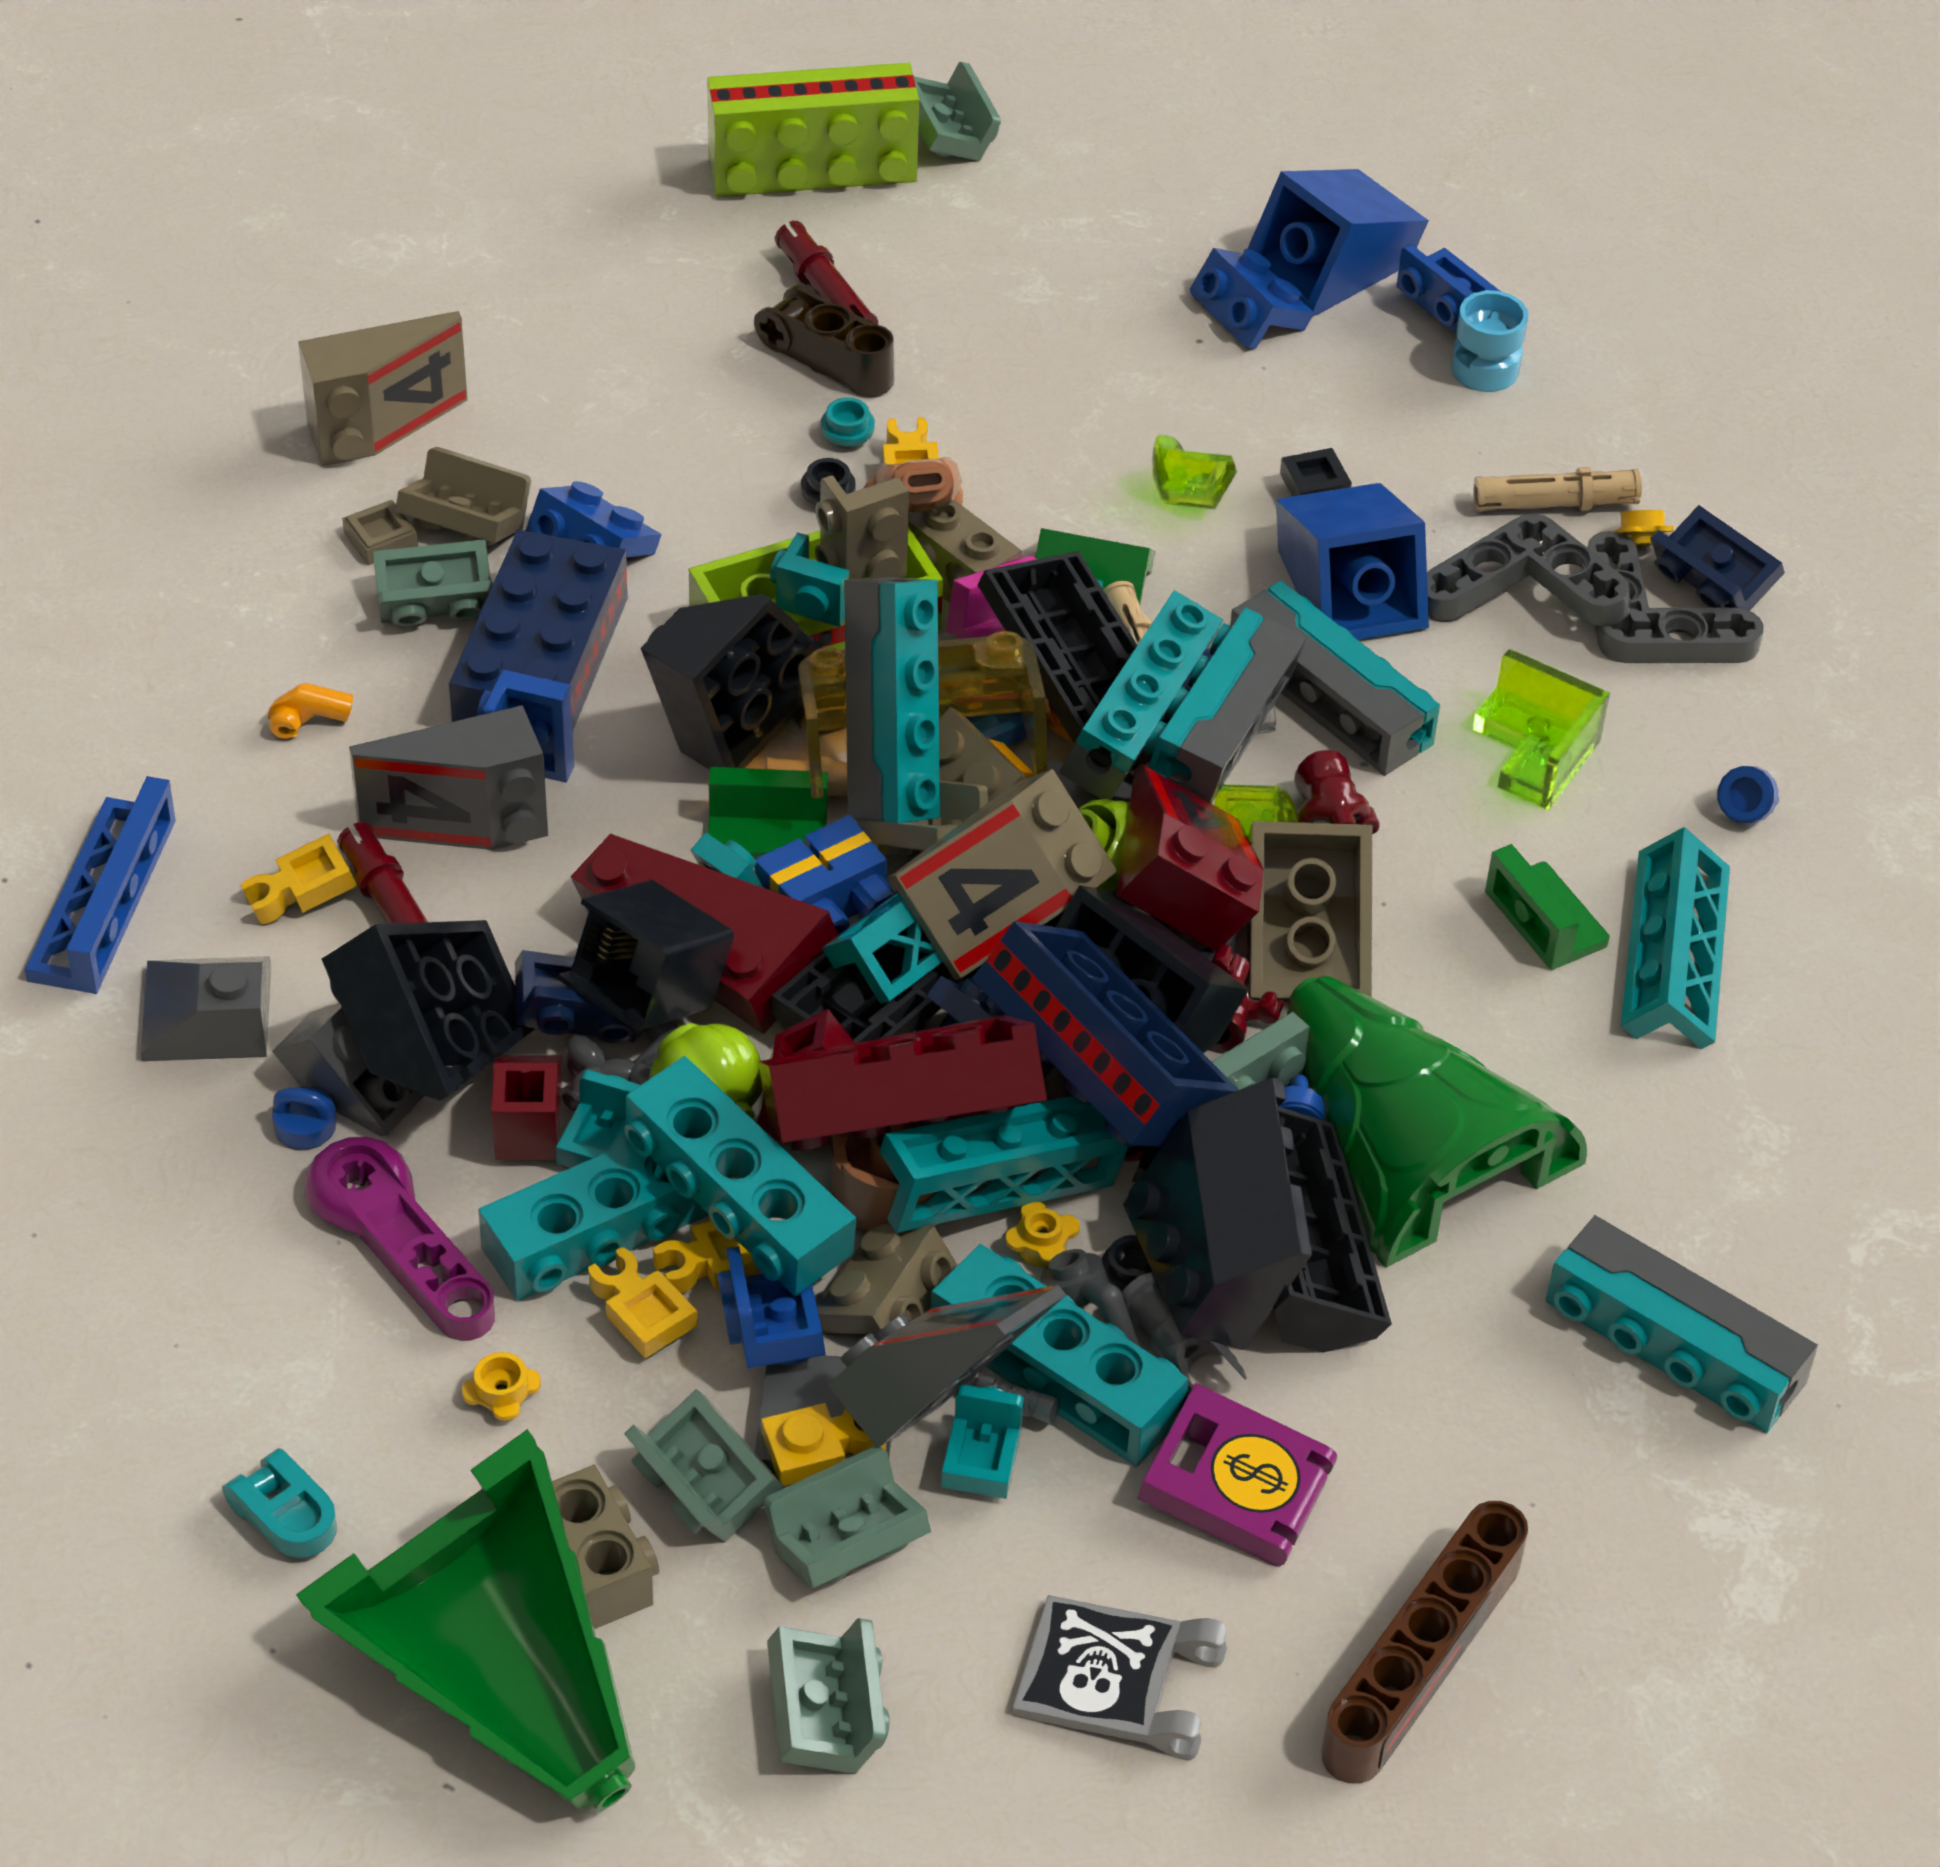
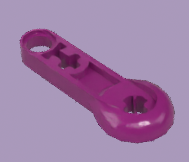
(397, 1230)

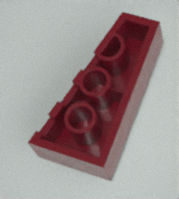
(771, 931)
(902, 1080)

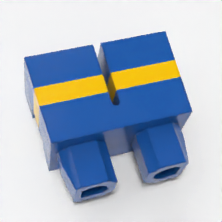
(831, 870)

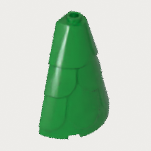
(1418, 1115)
(495, 1630)

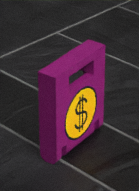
(1248, 1479)

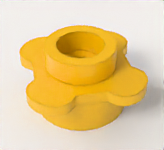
(1642, 524)
(1038, 1247)
(496, 1371)

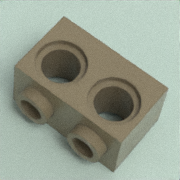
(959, 543)
(606, 1545)

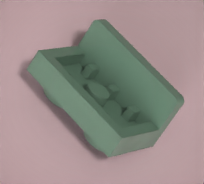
(956, 115)
(432, 581)
(1273, 1052)
(705, 1466)
(843, 1518)
(827, 1697)

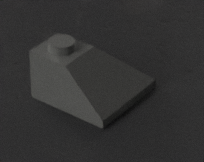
(206, 1008)

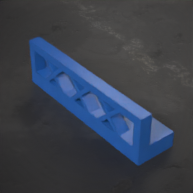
(110, 900)

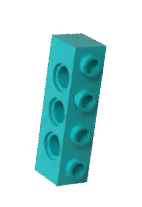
(729, 1143)
(581, 1219)
(1077, 1361)

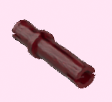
(816, 268)
(379, 876)

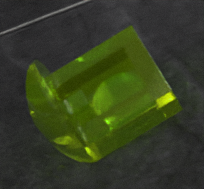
(1189, 476)
(1256, 803)

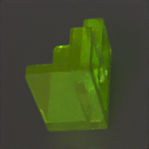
(1549, 721)

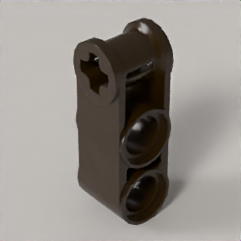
(829, 340)

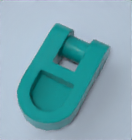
(294, 1521)

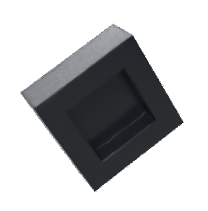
(1313, 472)

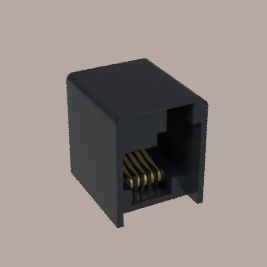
(648, 955)

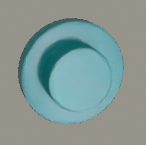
(847, 422)

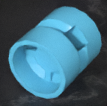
(1489, 340)

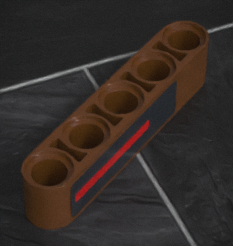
(1418, 1665)

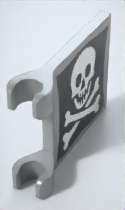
(1109, 1670)

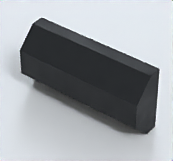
(1072, 630)
(852, 999)
(1338, 1290)

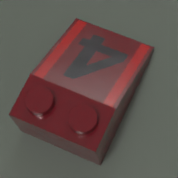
(1187, 861)

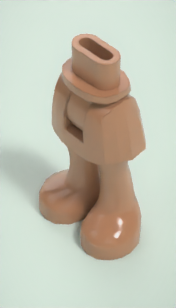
(929, 482)

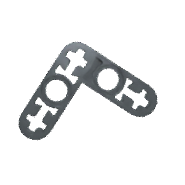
(1459, 587)
(1643, 621)

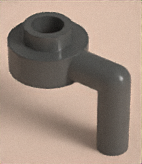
(1086, 1282)

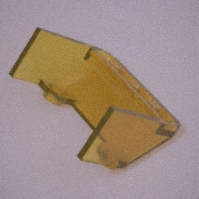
(974, 678)

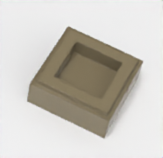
(379, 530)

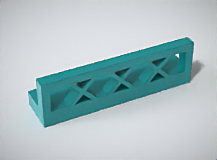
(874, 931)
(1664, 933)
(1002, 1147)

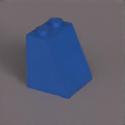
(1334, 233)
(1357, 558)

